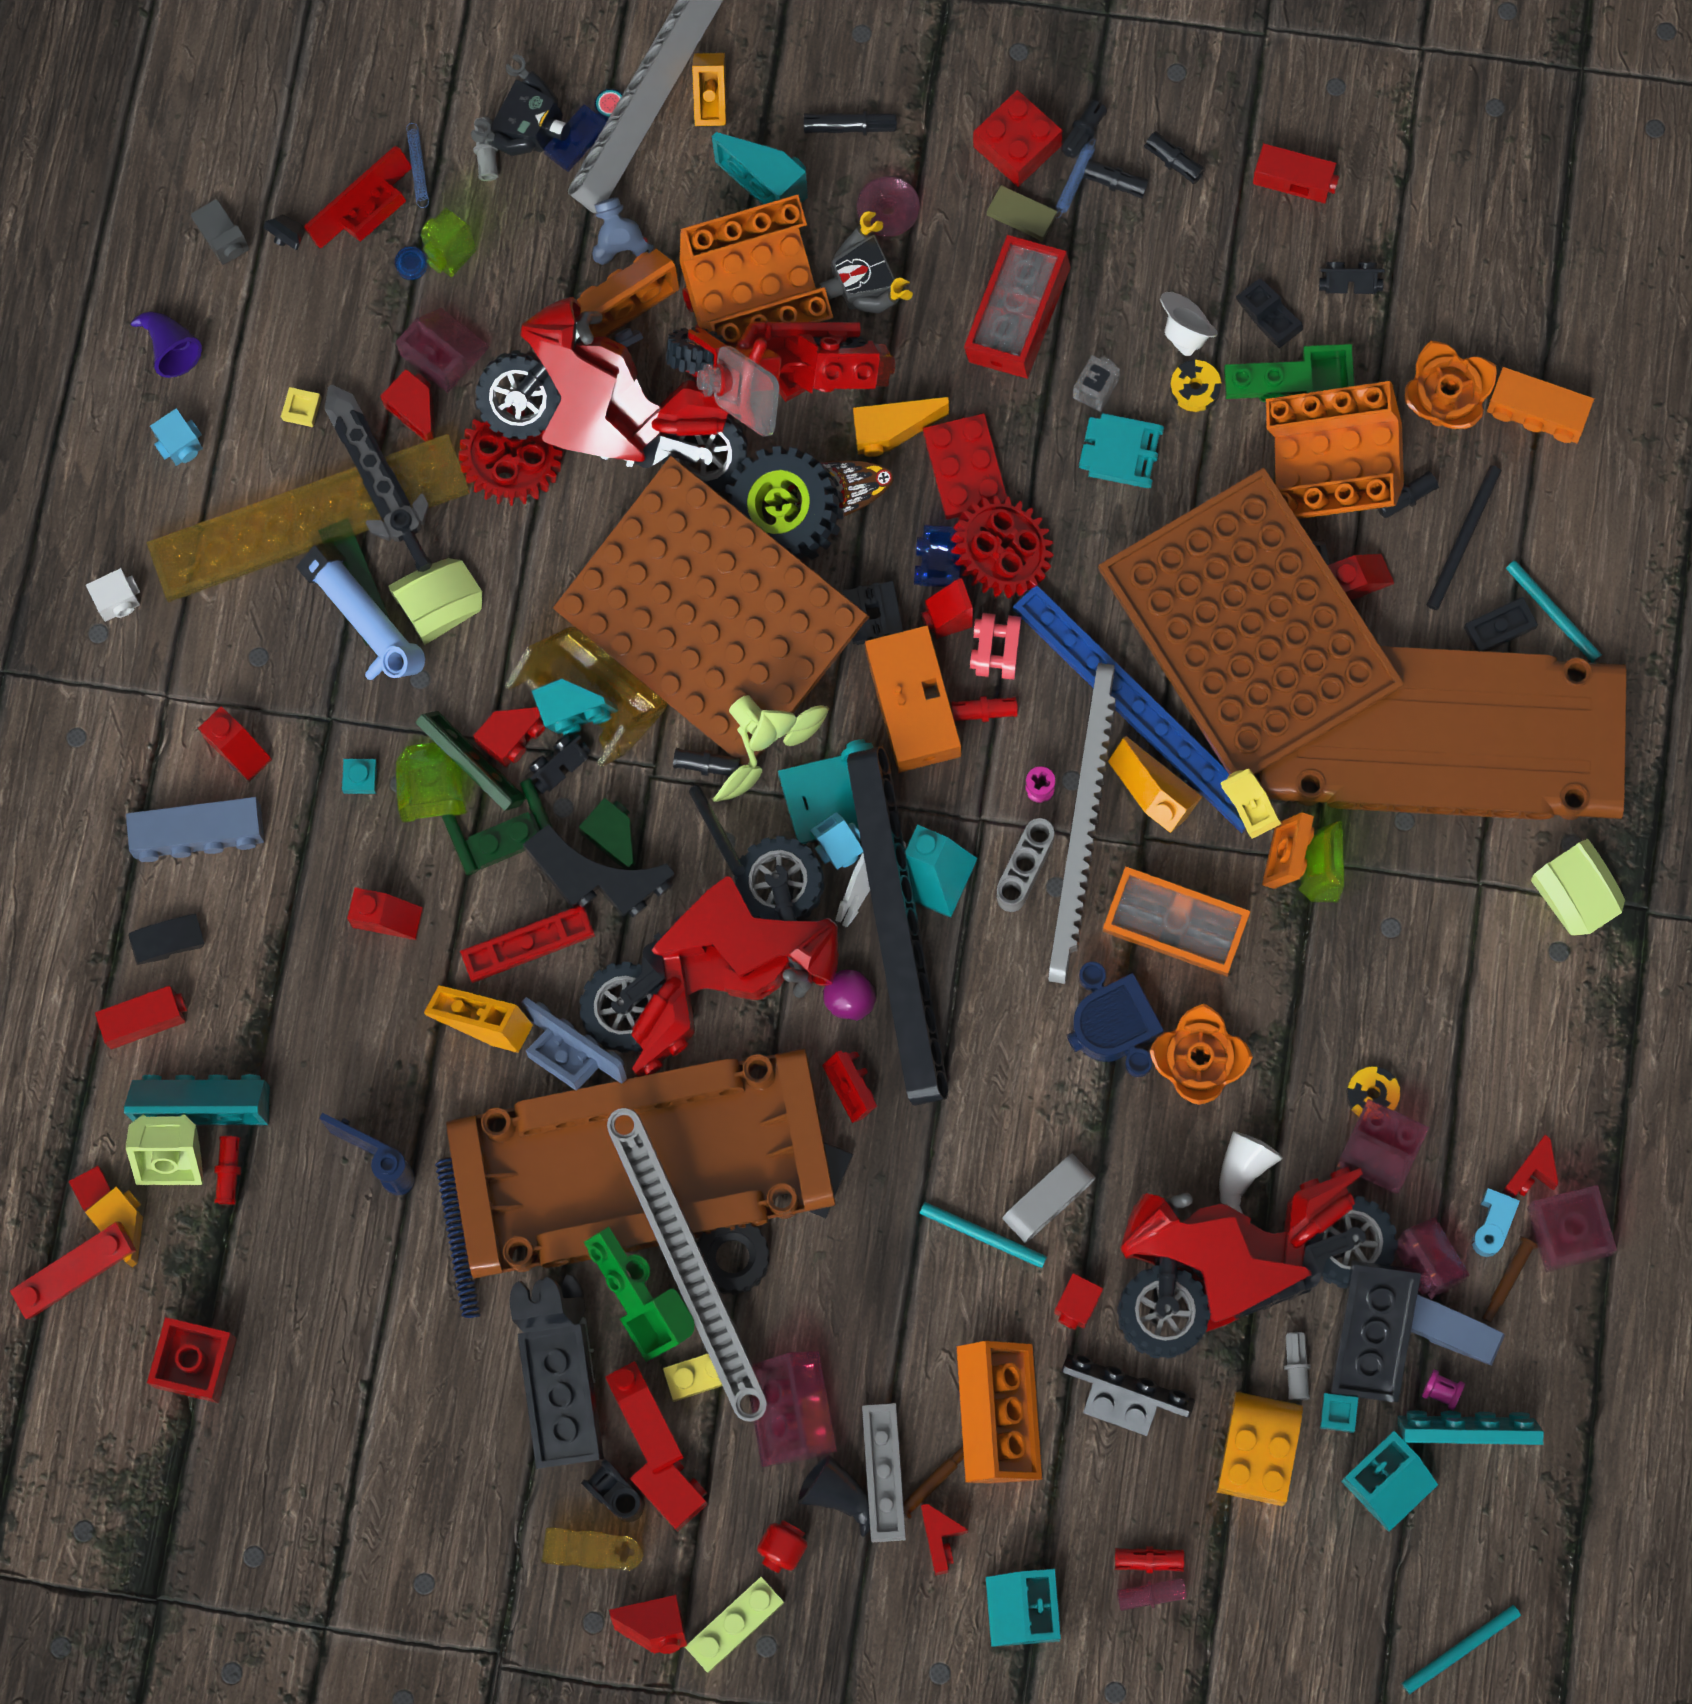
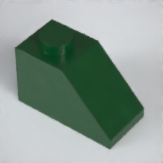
(611, 832)

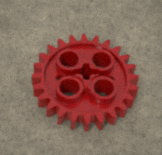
(509, 458)
(1002, 546)

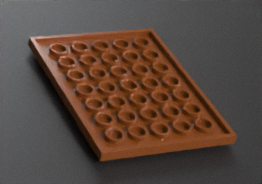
(708, 607)
(1250, 625)

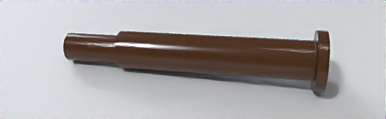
(1509, 1277)
(932, 1483)

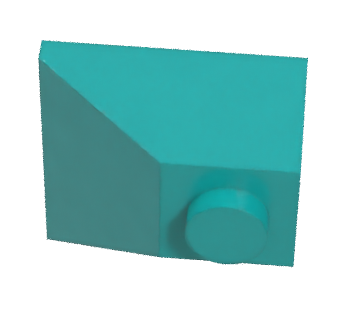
(937, 870)

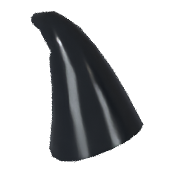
(835, 1488)

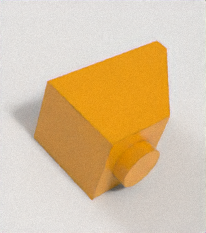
(709, 89)
(119, 1208)

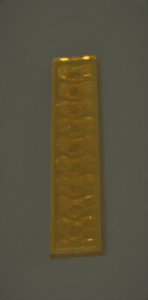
(297, 521)

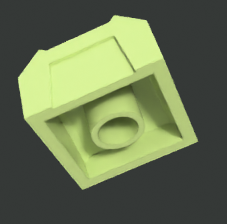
(438, 597)
(1580, 889)
(164, 1151)

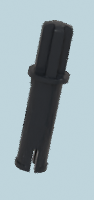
(849, 123)

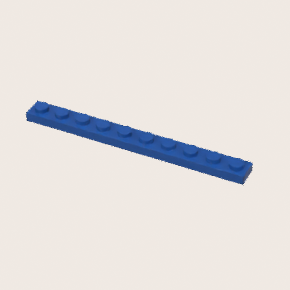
(1131, 701)

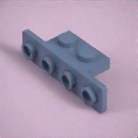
(566, 1051)

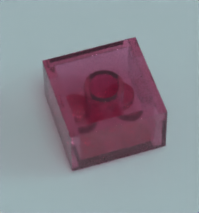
(1571, 1228)

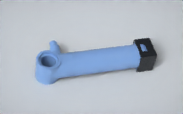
(325, 567)

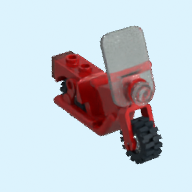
(748, 376)

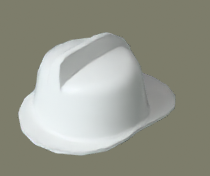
(1185, 323)

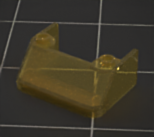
(582, 662)

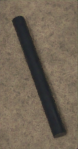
(717, 831)

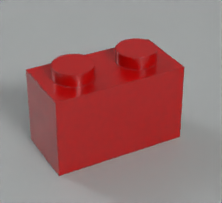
(671, 1493)

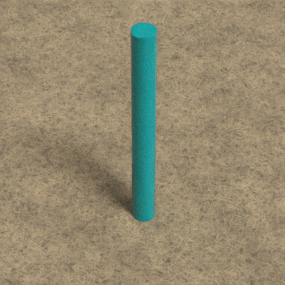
(1553, 611)
(983, 1235)
(1461, 1649)

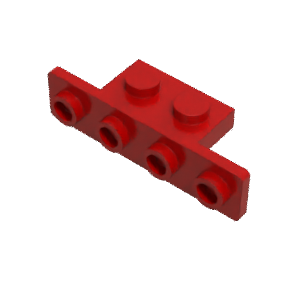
(364, 202)

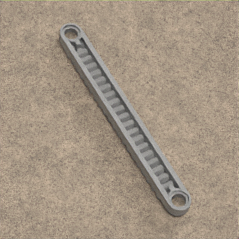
(1082, 827)
(687, 1264)

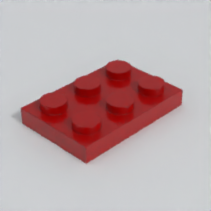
(963, 463)

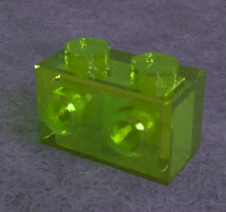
(447, 242)

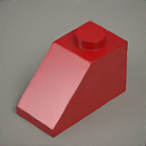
(411, 403)
(1362, 574)
(949, 610)
(234, 743)
(384, 914)
(652, 1624)

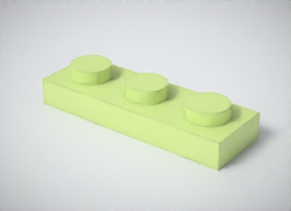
(734, 1624)

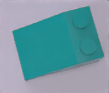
(760, 169)

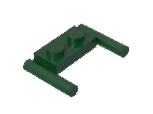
(500, 840)

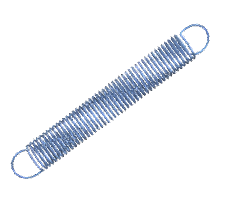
(411, 149)
(1075, 177)

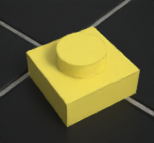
(301, 407)

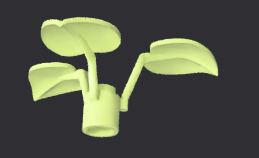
(766, 728)

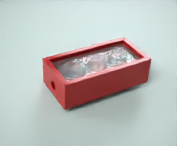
(1017, 306)

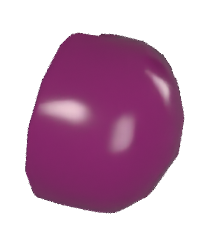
(850, 995)

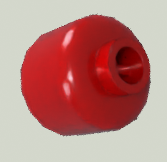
(782, 1546)

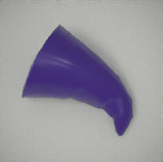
(173, 345)

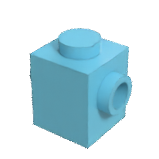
(176, 438)
(837, 841)

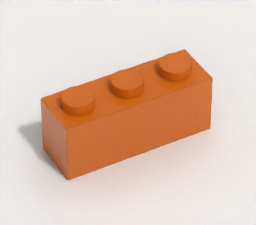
(1540, 406)

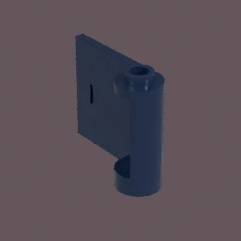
(387, 1162)

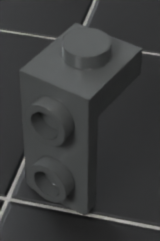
(219, 231)

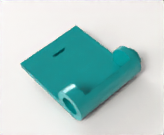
(825, 789)

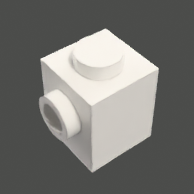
(114, 594)

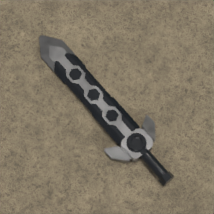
(378, 478)

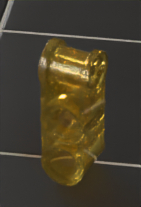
(589, 1549)

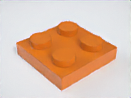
(1288, 851)

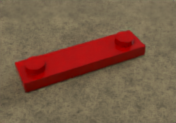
(527, 943)
(73, 1270)

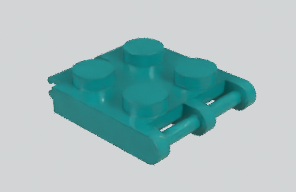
(1120, 449)

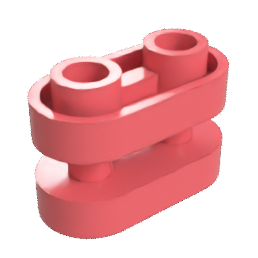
(986, 630)

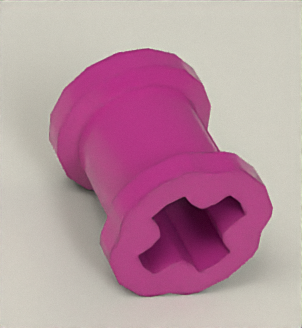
(1034, 777)
(1443, 1389)

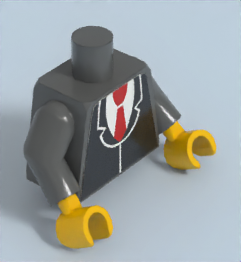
(863, 272)

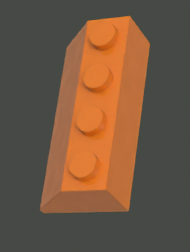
(630, 291)
(999, 1412)

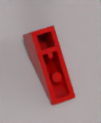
(644, 1417)

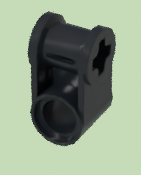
(610, 1488)

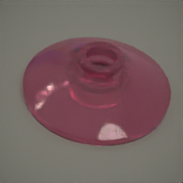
(894, 194)

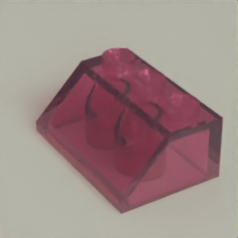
(797, 1411)

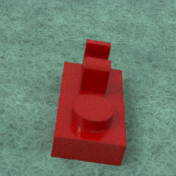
(850, 1085)

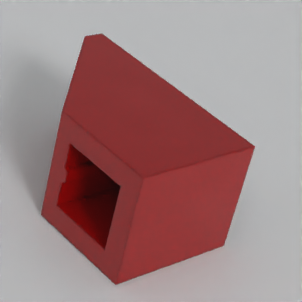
(508, 733)

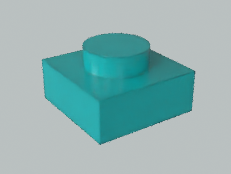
(359, 776)
(1339, 1412)

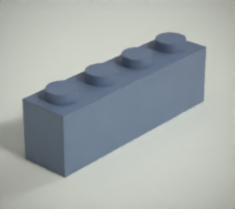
(195, 828)

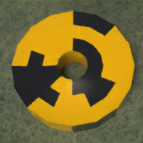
(1190, 398)
(1372, 1078)

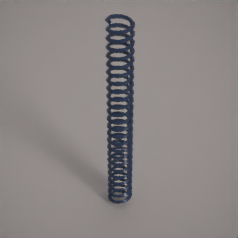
(454, 1238)

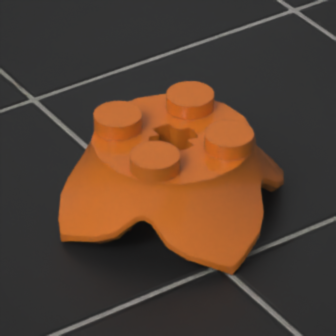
(1442, 367)
(1206, 1032)

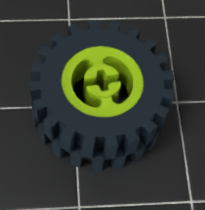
(769, 479)

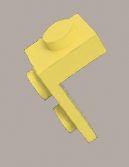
(1251, 802)

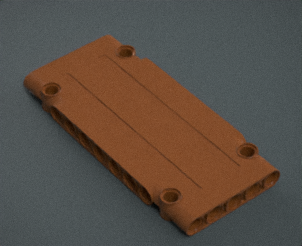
(1473, 741)
(560, 1180)

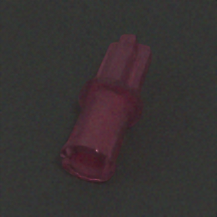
(1151, 1594)

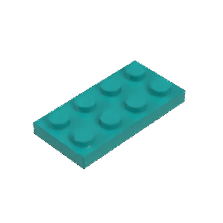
(1481, 1429)

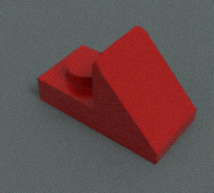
(1540, 1165)
(937, 1528)

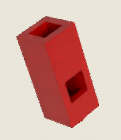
(1295, 173)
(141, 1017)

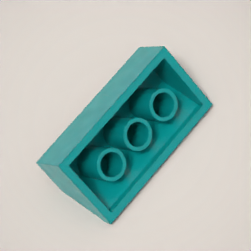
(202, 1101)

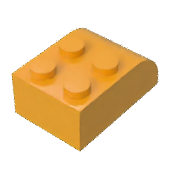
(1260, 1449)

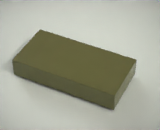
(1021, 213)

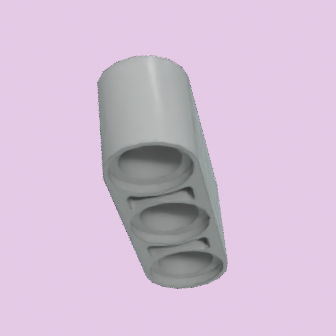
(1030, 850)
(1048, 1198)

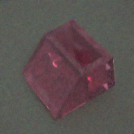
(441, 348)
(1383, 1146)
(1431, 1252)

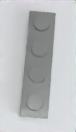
(883, 1473)

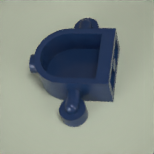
(1114, 1021)

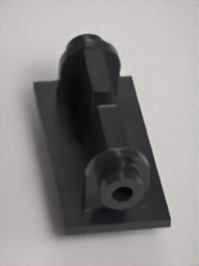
(1338, 276)
(547, 769)

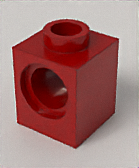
(1077, 1302)

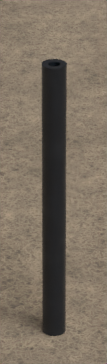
(1464, 537)

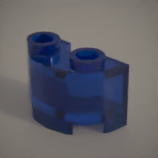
(938, 561)

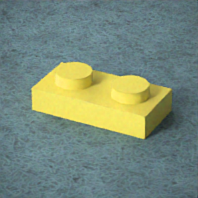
(691, 1377)

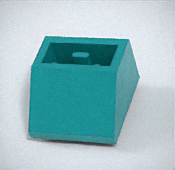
(568, 707)
(1390, 1481)
(1023, 1608)

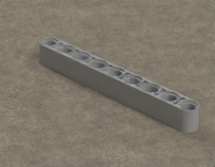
(641, 101)

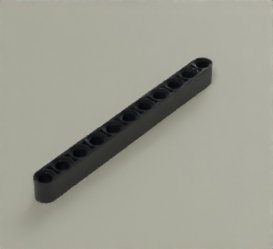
(897, 926)

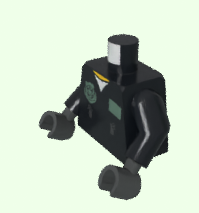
(526, 117)

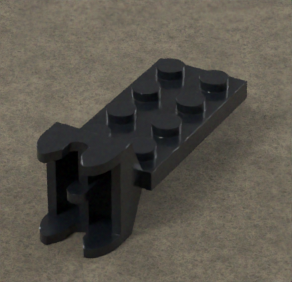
(557, 1372)

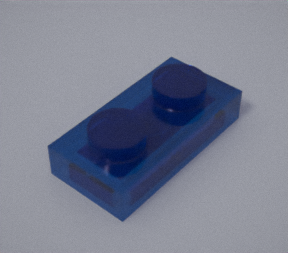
(584, 131)

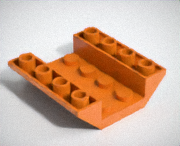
(751, 270)
(1338, 449)

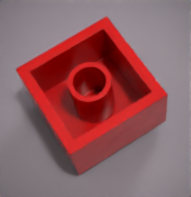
(1017, 138)
(191, 1360)

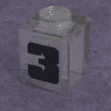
(1096, 382)

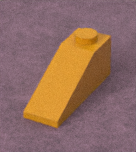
(889, 425)
(1153, 785)
(481, 1017)

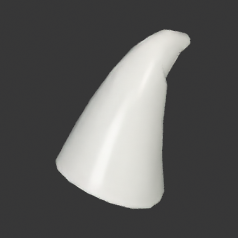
(1243, 1162)

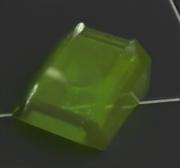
(428, 783)
(1325, 867)

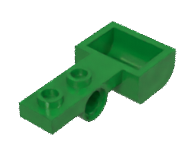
(1320, 370)
(651, 1322)

